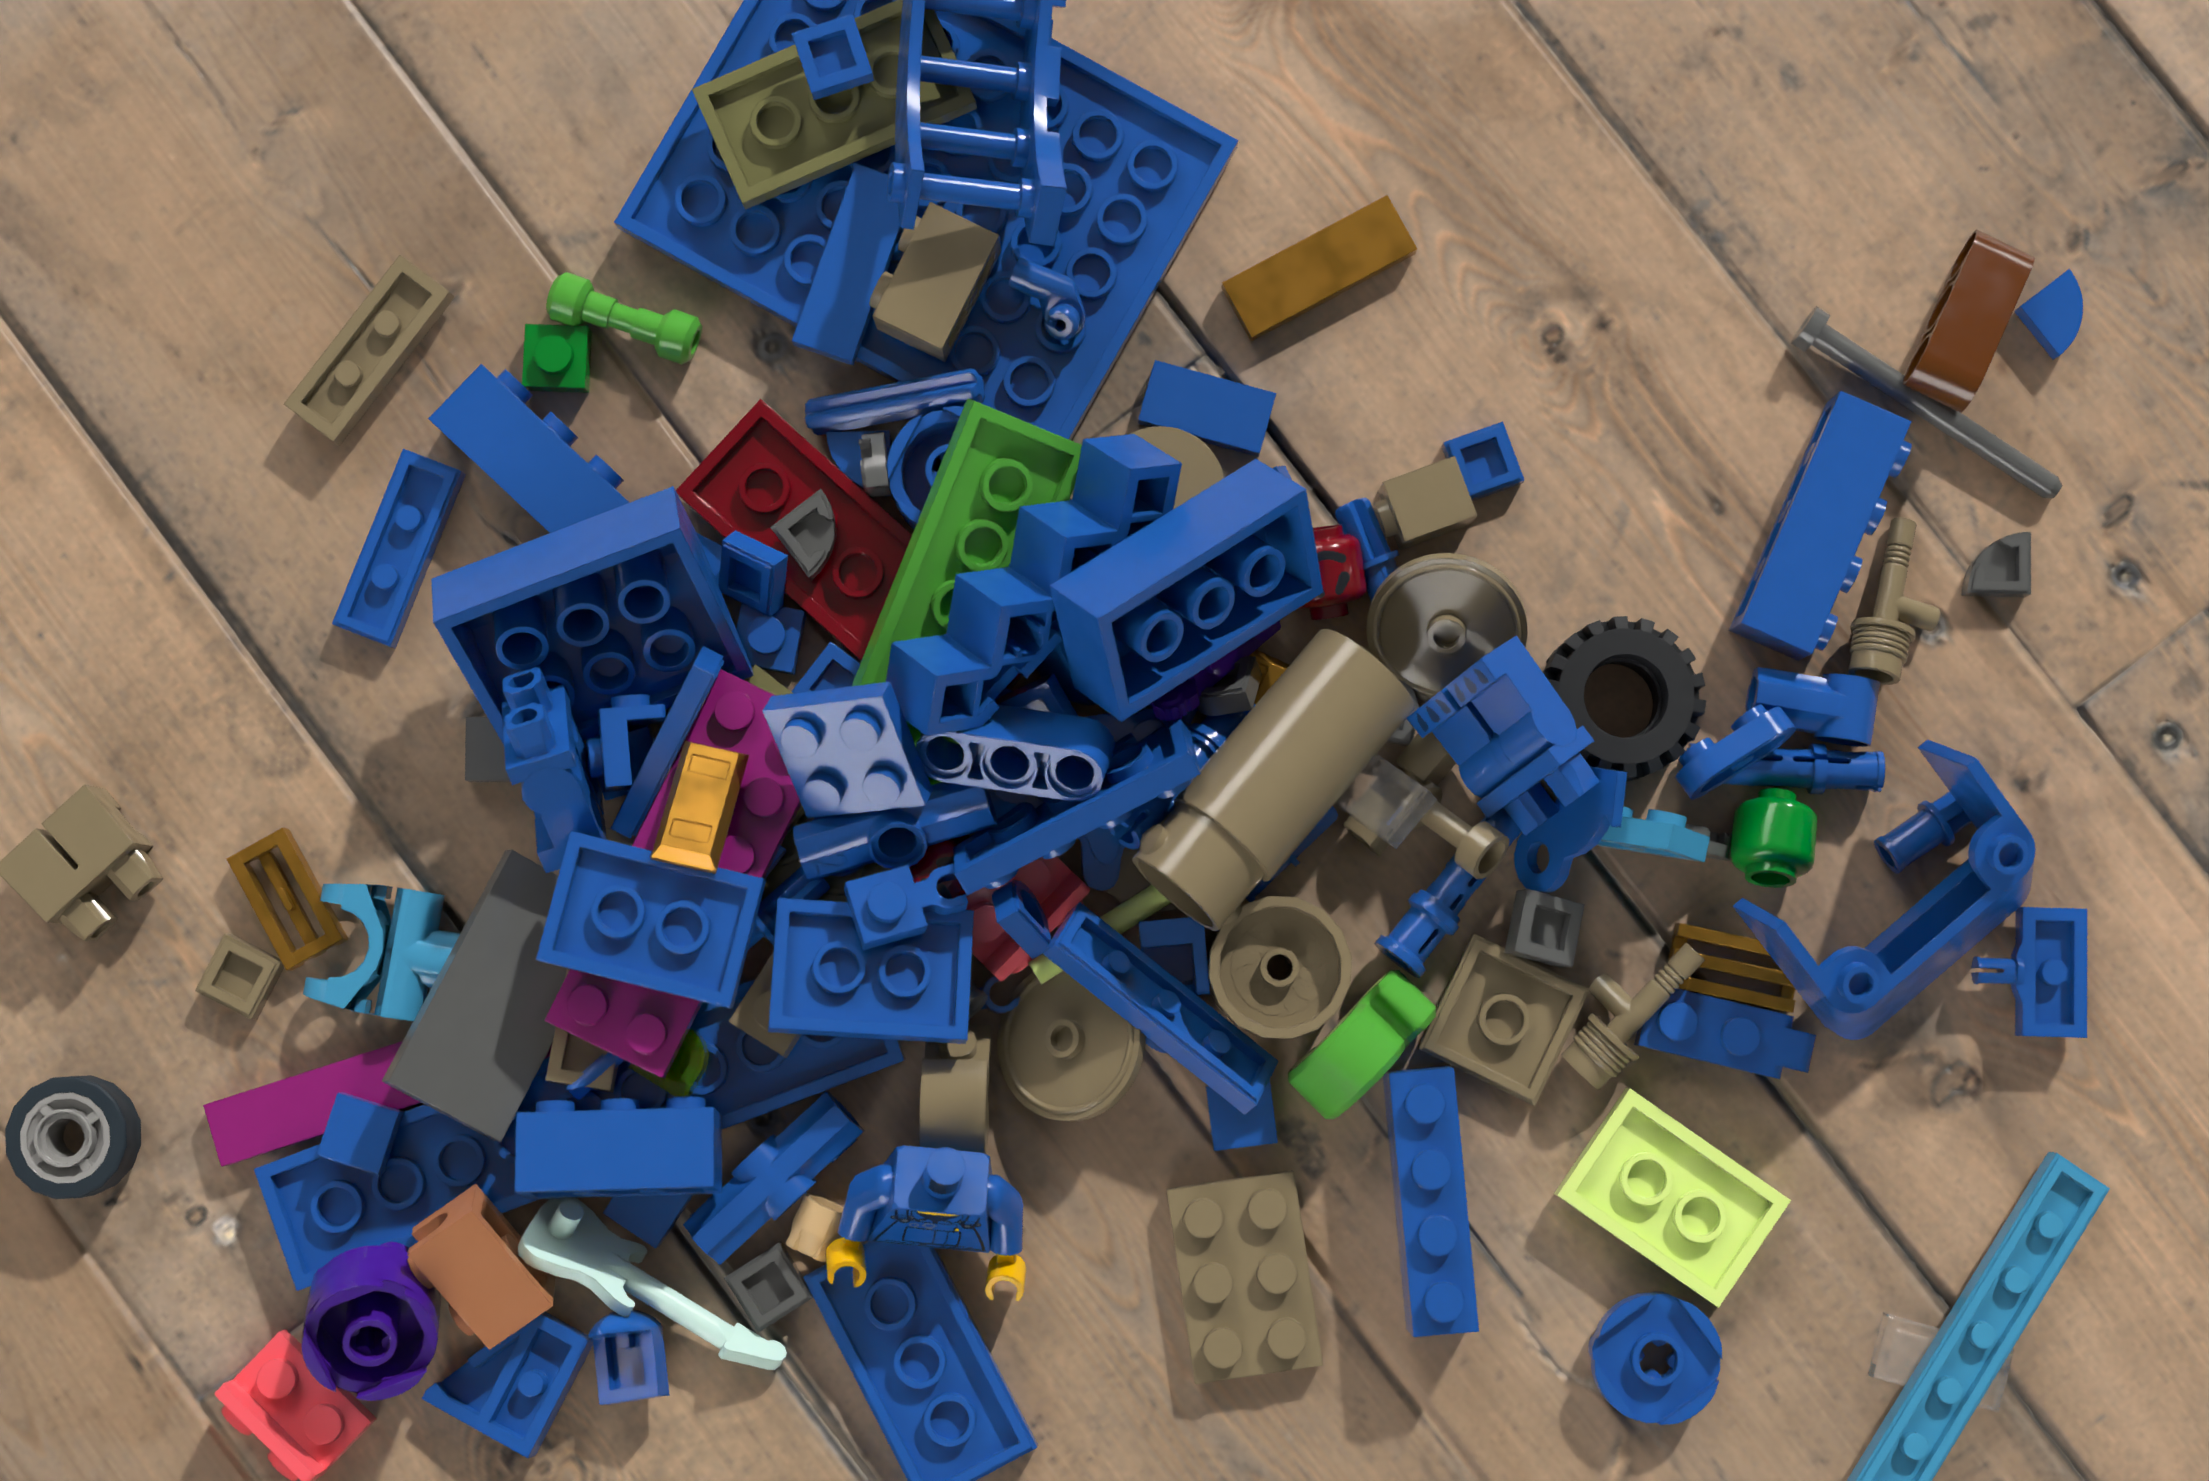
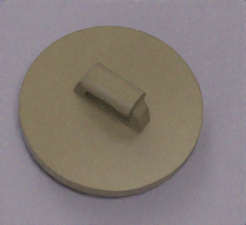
(1442, 618)
(1067, 1050)

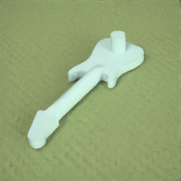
(577, 1246)

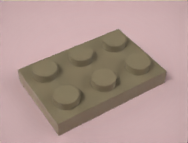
(1244, 1277)

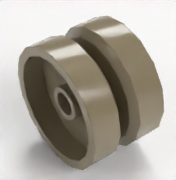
(1310, 945)

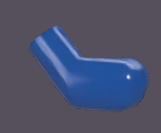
(1057, 296)

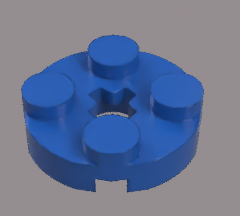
(1693, 1362)

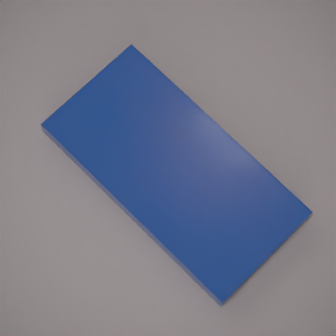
(922, 1365)

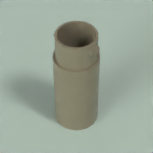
(1273, 779)

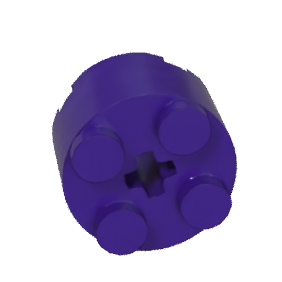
(370, 1323)

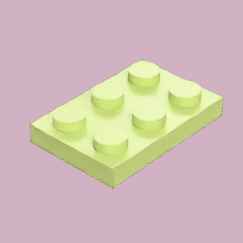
(1672, 1197)

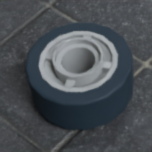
(37, 1137)

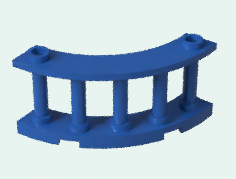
(1034, 82)

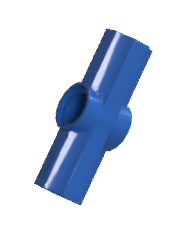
(892, 835)
(773, 1177)

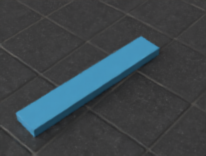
(1983, 1324)

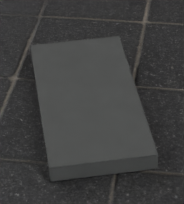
(486, 1012)

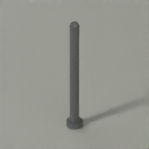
(1953, 423)

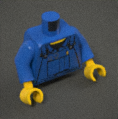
(933, 1202)

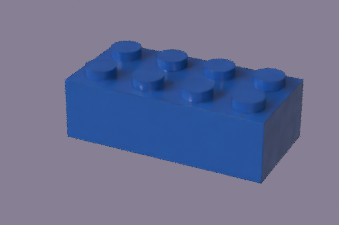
(1188, 589)

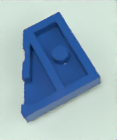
(517, 1384)

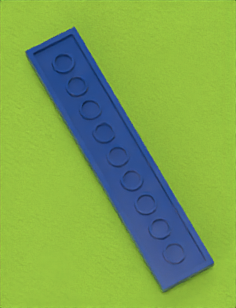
(334, 1207)

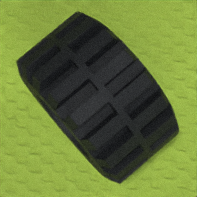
(1663, 669)

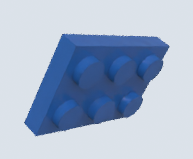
(650, 921)
(885, 992)

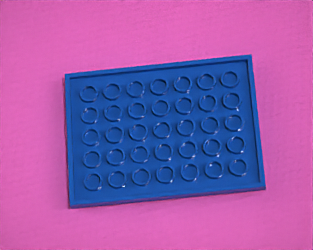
(1131, 197)

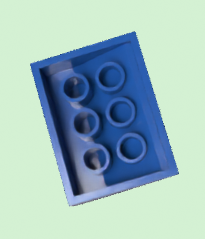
(593, 606)

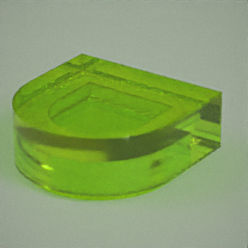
(686, 1068)

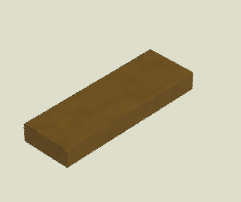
(1319, 268)

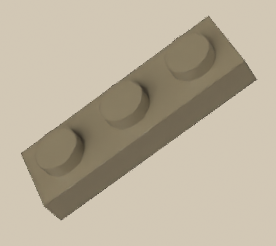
(369, 350)

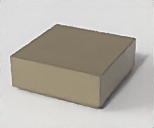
(240, 976)

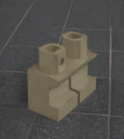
(77, 859)

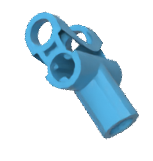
(401, 955)

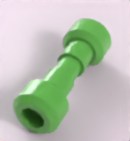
(575, 302)

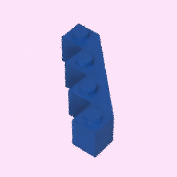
(1007, 616)

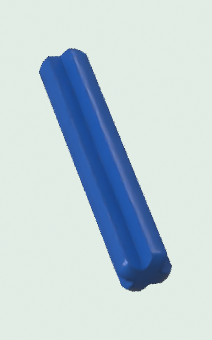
(892, 401)

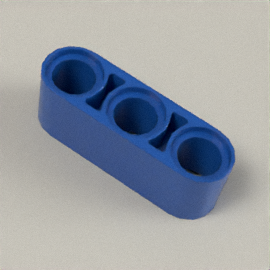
(1040, 771)

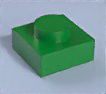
(557, 358)

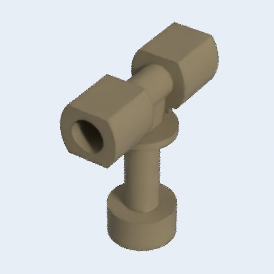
(1478, 847)

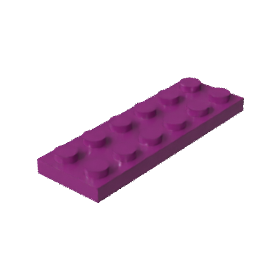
(649, 1023)

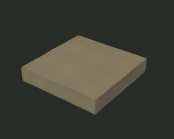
(1503, 1019)

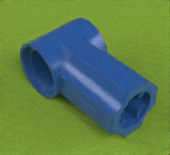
(1833, 707)

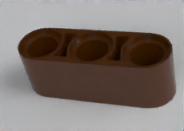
(1968, 321)

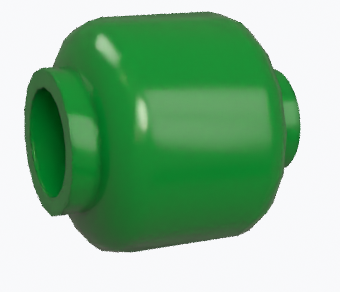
(1773, 838)

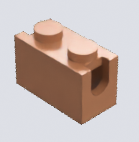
(475, 1265)

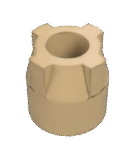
(815, 1226)

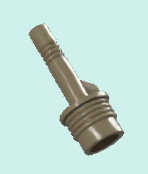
(1882, 641)
(1602, 1048)

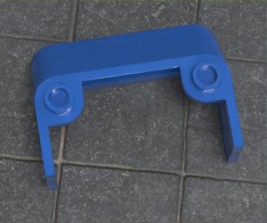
(1866, 986)

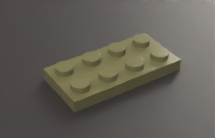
(783, 138)

